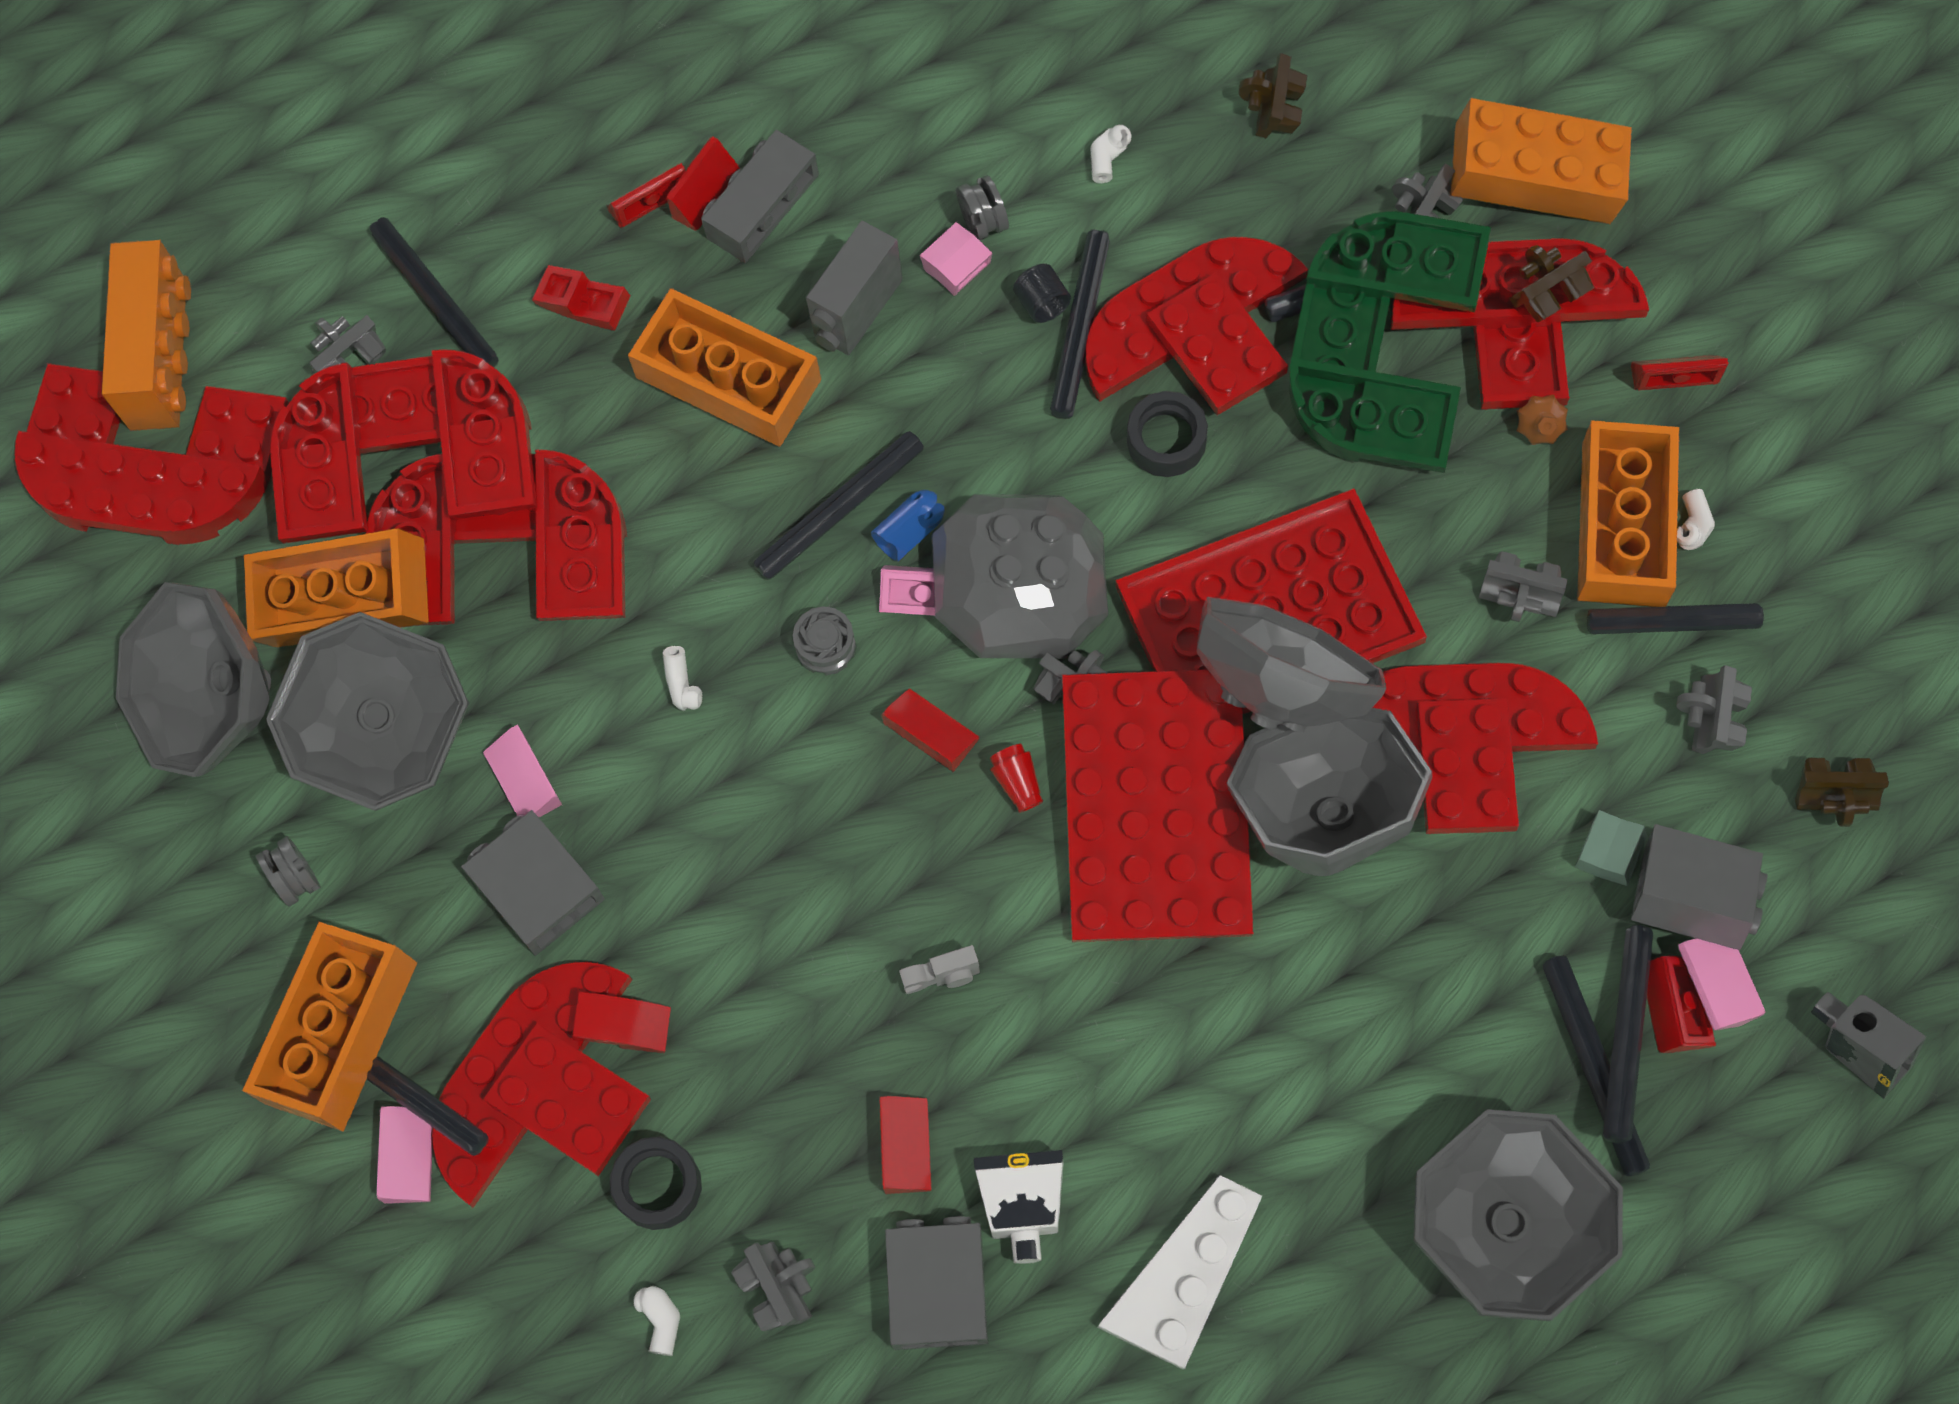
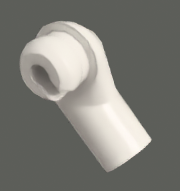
(1106, 149)
(1699, 523)
(677, 680)
(662, 1314)

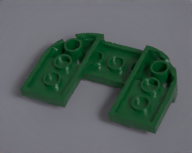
(1342, 329)

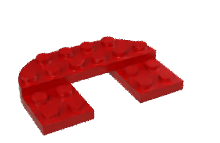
(396, 406)
(89, 481)
(574, 528)

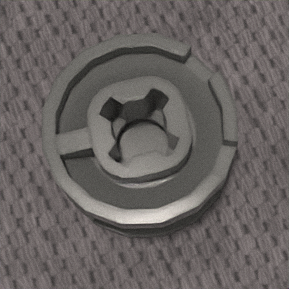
(982, 207)
(824, 640)
(288, 871)

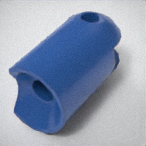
(908, 524)

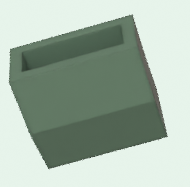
(1612, 848)

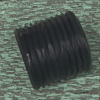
(1042, 293)

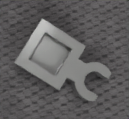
(950, 969)

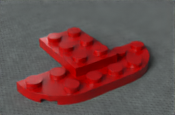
(1199, 318)
(1512, 349)
(1469, 725)
(538, 1080)

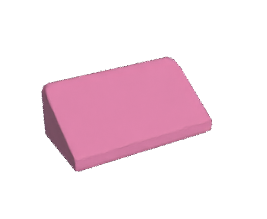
(907, 590)
(521, 774)
(1722, 983)
(404, 1157)

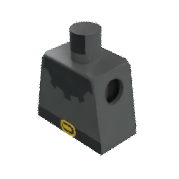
(1869, 1040)

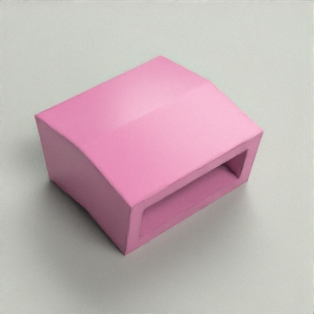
(955, 258)

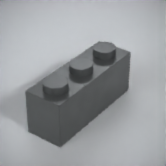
(759, 195)

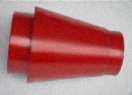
(1017, 776)

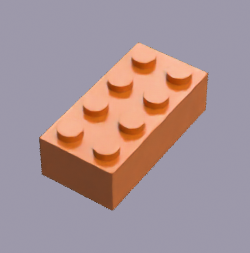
(1541, 161)
(145, 335)
(725, 367)
(1628, 514)
(329, 580)
(330, 1026)

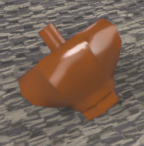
(1542, 420)

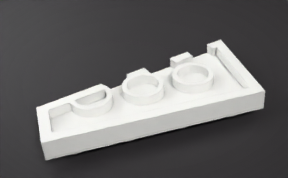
(1180, 1284)

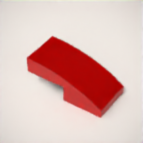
(578, 298)
(621, 1022)

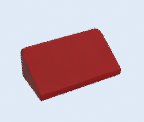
(701, 183)
(645, 197)
(1678, 372)
(929, 729)
(1676, 1008)
(905, 1144)

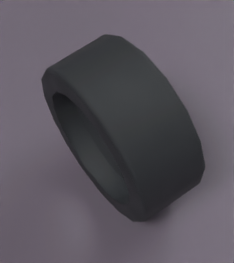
(1167, 404)
(631, 1158)

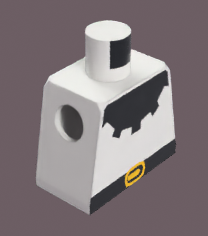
(1022, 1198)

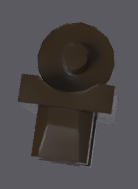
(1268, 92)
(1570, 276)
(1841, 793)

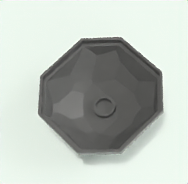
(1019, 575)
(1284, 667)
(190, 679)
(367, 711)
(1331, 790)
(1518, 1215)

